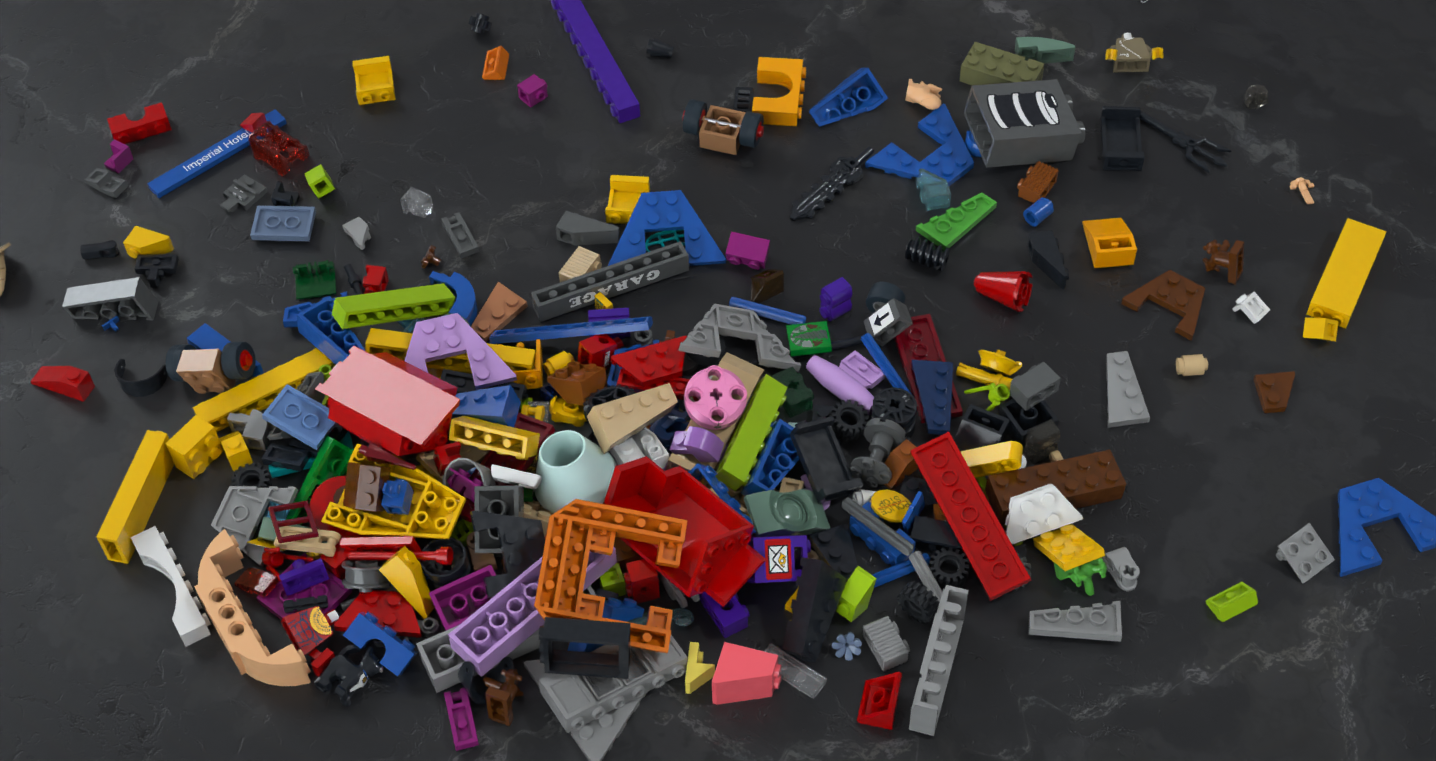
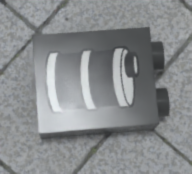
(1023, 123)

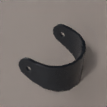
(143, 387)
(476, 688)

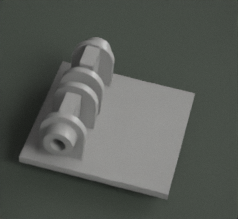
(1305, 553)

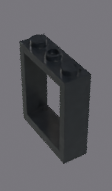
(585, 662)

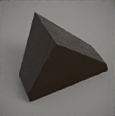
(766, 285)

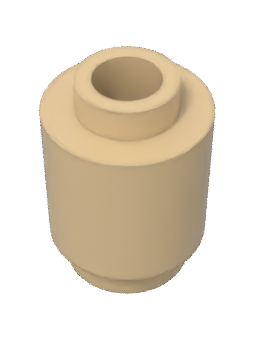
(1191, 365)

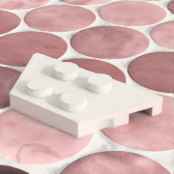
(1038, 513)

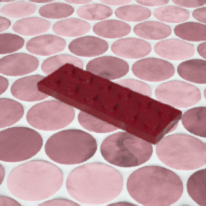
(922, 343)
(522, 422)

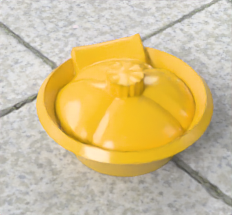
(998, 362)

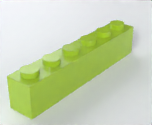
(392, 305)
(750, 433)

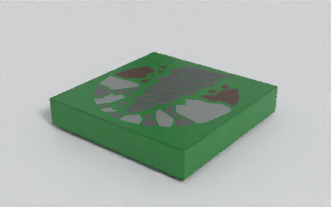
(808, 338)

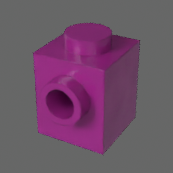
(532, 90)

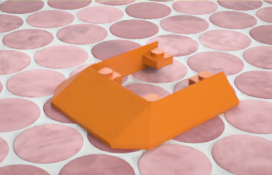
(592, 528)

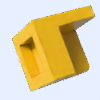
(1320, 329)

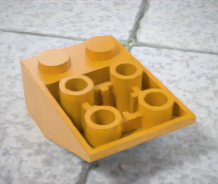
(1110, 242)

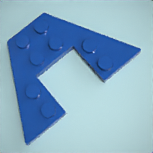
(948, 161)
(663, 213)
(1371, 504)

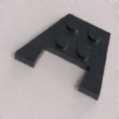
(520, 543)

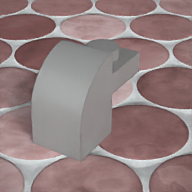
(253, 428)

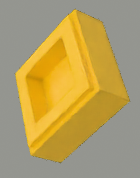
(602, 302)

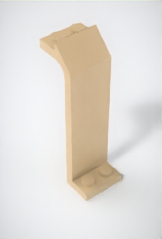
(750, 376)

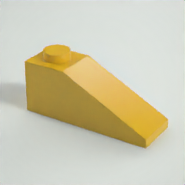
(408, 578)

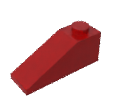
(65, 381)

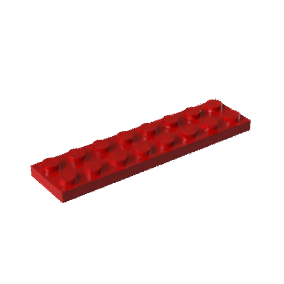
(970, 516)

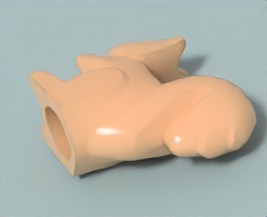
(924, 94)

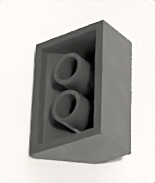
(497, 500)

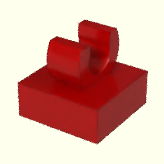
(320, 660)

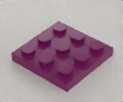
(331, 588)

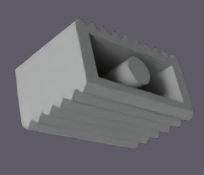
(886, 643)

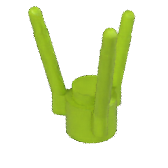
(996, 393)

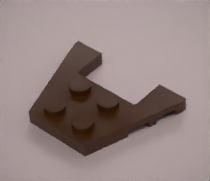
(1174, 294)

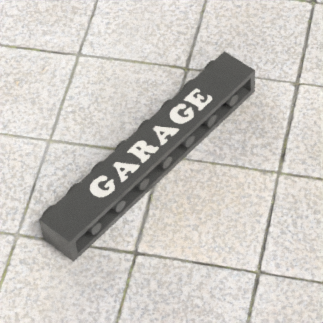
(610, 281)

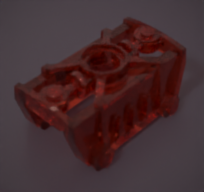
(270, 152)

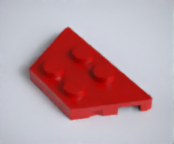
(652, 362)
(388, 607)

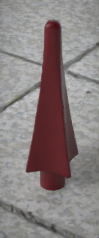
(377, 454)

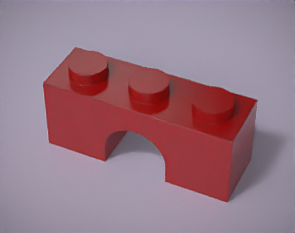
(128, 131)

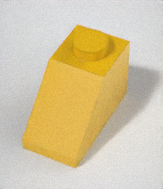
(144, 241)
(236, 450)

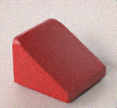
(253, 121)

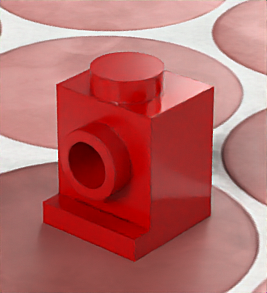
(376, 279)

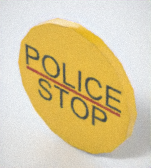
(890, 505)

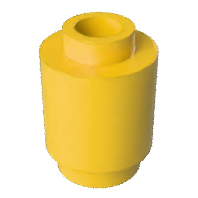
(557, 362)

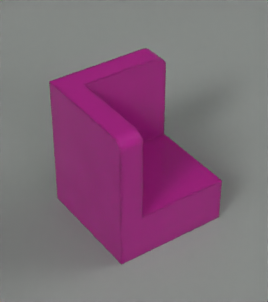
(121, 157)

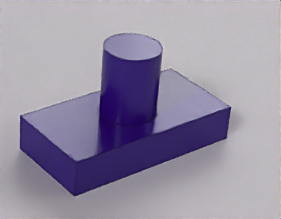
(303, 576)

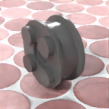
(364, 575)

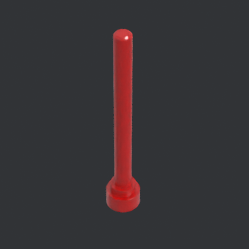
(443, 555)

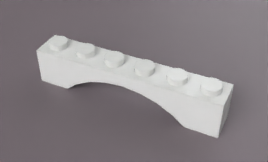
(186, 617)

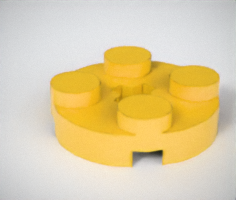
(566, 412)

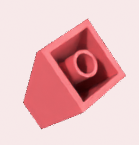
(744, 674)

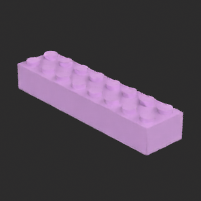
(511, 616)

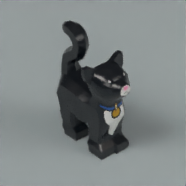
(348, 674)

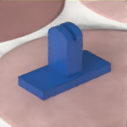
(111, 323)

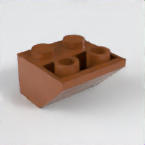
(578, 381)

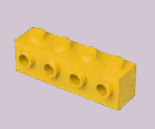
(494, 437)

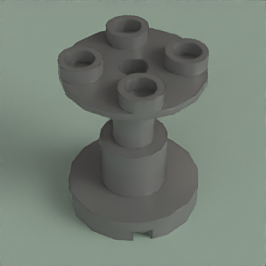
(882, 439)

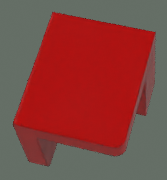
(445, 454)

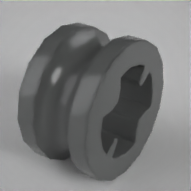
(639, 340)

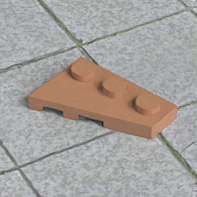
(498, 311)

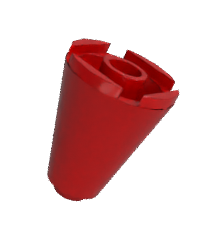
(1005, 287)

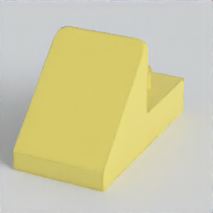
(697, 671)

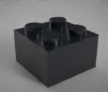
(1024, 420)

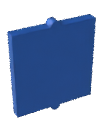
(914, 510)

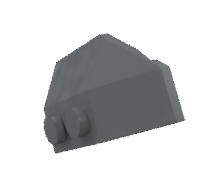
(308, 388)

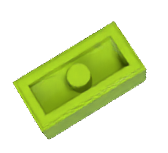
(1232, 601)

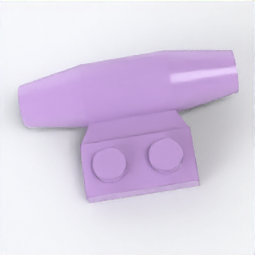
(849, 379)

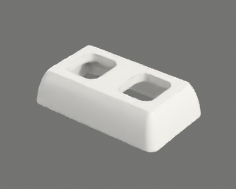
(515, 477)

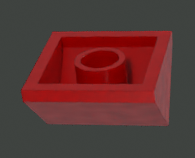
(880, 701)

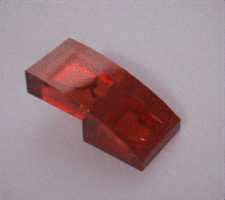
(256, 581)

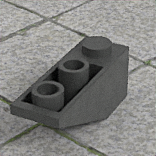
(585, 231)

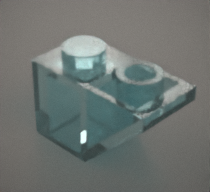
(934, 190)

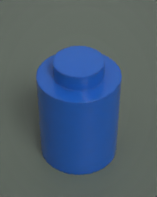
(1038, 211)

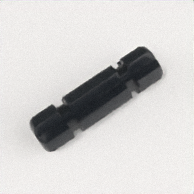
(305, 603)

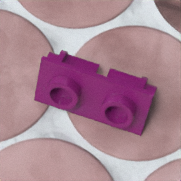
(461, 480)

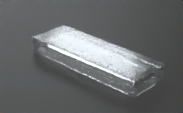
(798, 673)

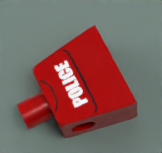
(598, 350)

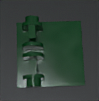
(315, 279)

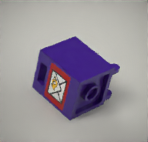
(782, 557)

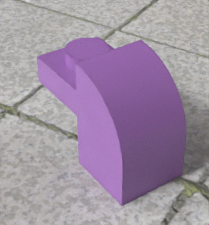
(699, 442)

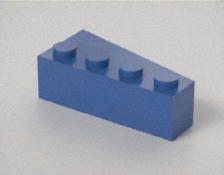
(491, 404)

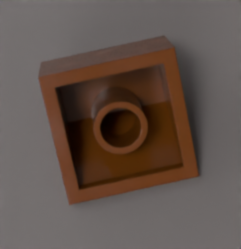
(365, 486)

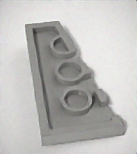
(1124, 394)
(1093, 622)

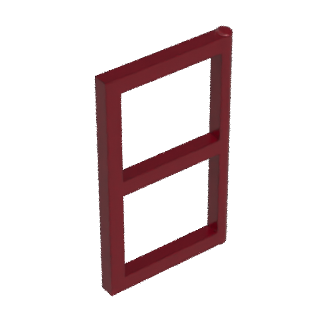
(309, 518)

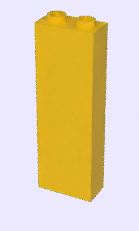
(1346, 272)
(136, 497)

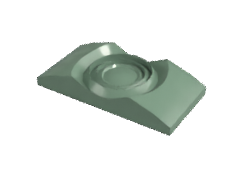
(786, 513)

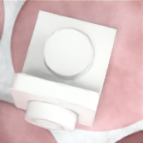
(1251, 306)

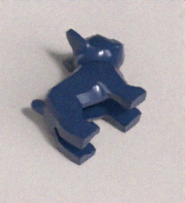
(668, 424)

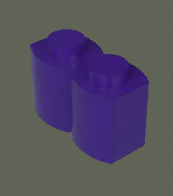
(835, 299)

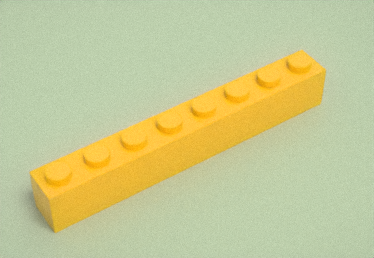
(397, 344)
(261, 390)

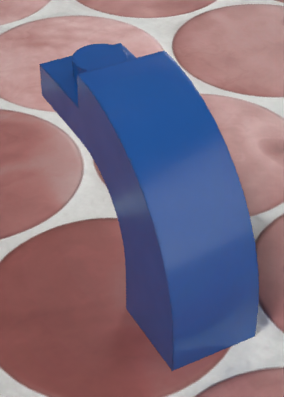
(462, 290)

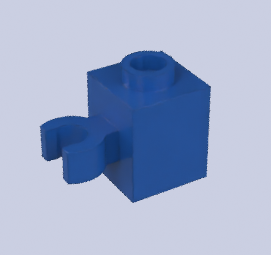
(397, 497)

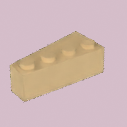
(628, 415)

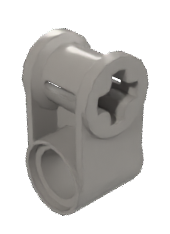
(1122, 568)

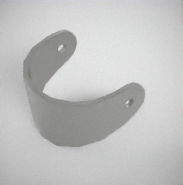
(466, 464)

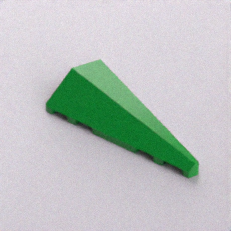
(329, 463)

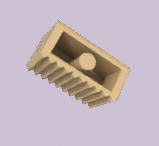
(580, 263)

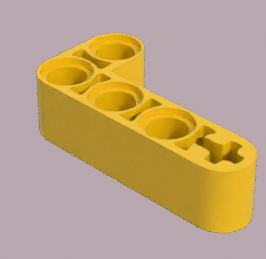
(994, 458)

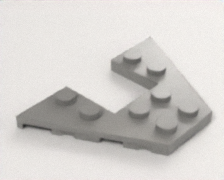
(741, 324)
(597, 735)

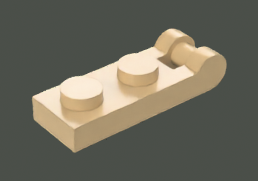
(312, 544)

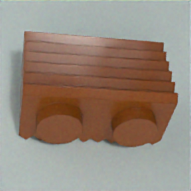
(1037, 182)

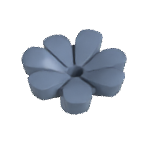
(847, 645)

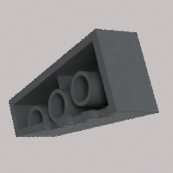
(111, 299)

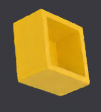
(194, 447)

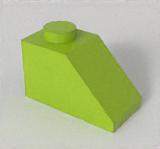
(856, 594)

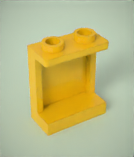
(374, 80)
(624, 196)

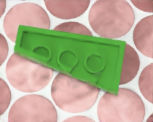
(957, 221)

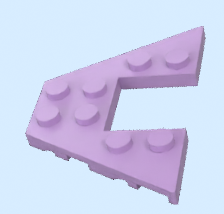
(451, 337)

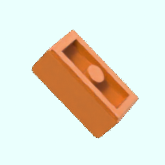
(496, 64)

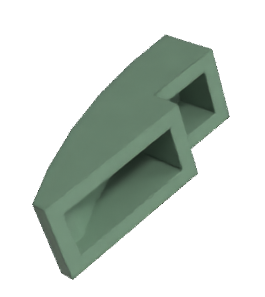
(1044, 49)

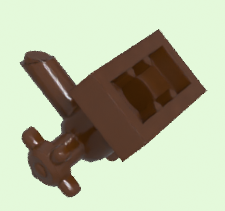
(1232, 260)
(501, 695)

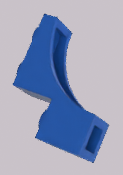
(616, 610)

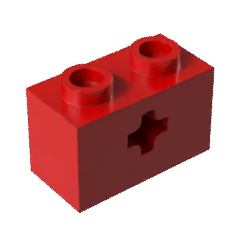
(641, 581)

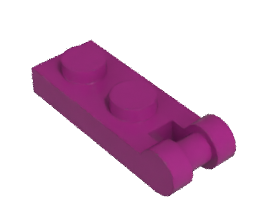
(461, 719)

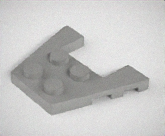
(243, 510)

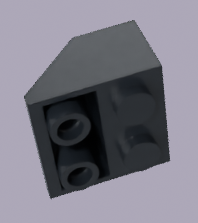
(981, 429)

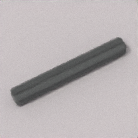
(877, 526)

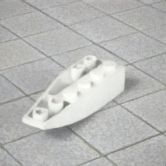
(641, 445)

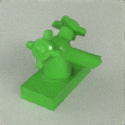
(1083, 573)

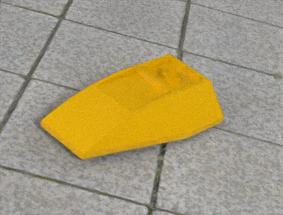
(431, 512)

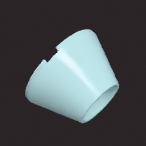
(572, 470)

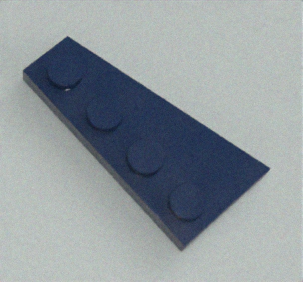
(935, 393)

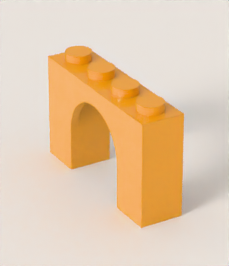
(789, 74)

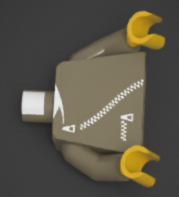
(1132, 54)

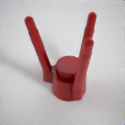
(274, 558)

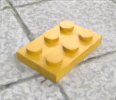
(1068, 547)

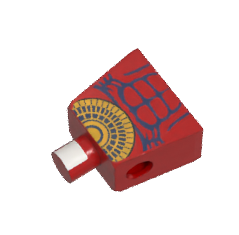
(309, 628)

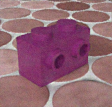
(747, 250)

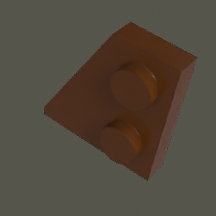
(1274, 390)

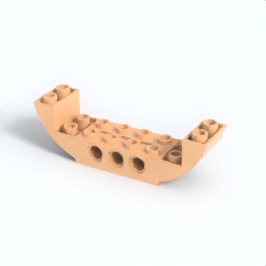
(234, 626)

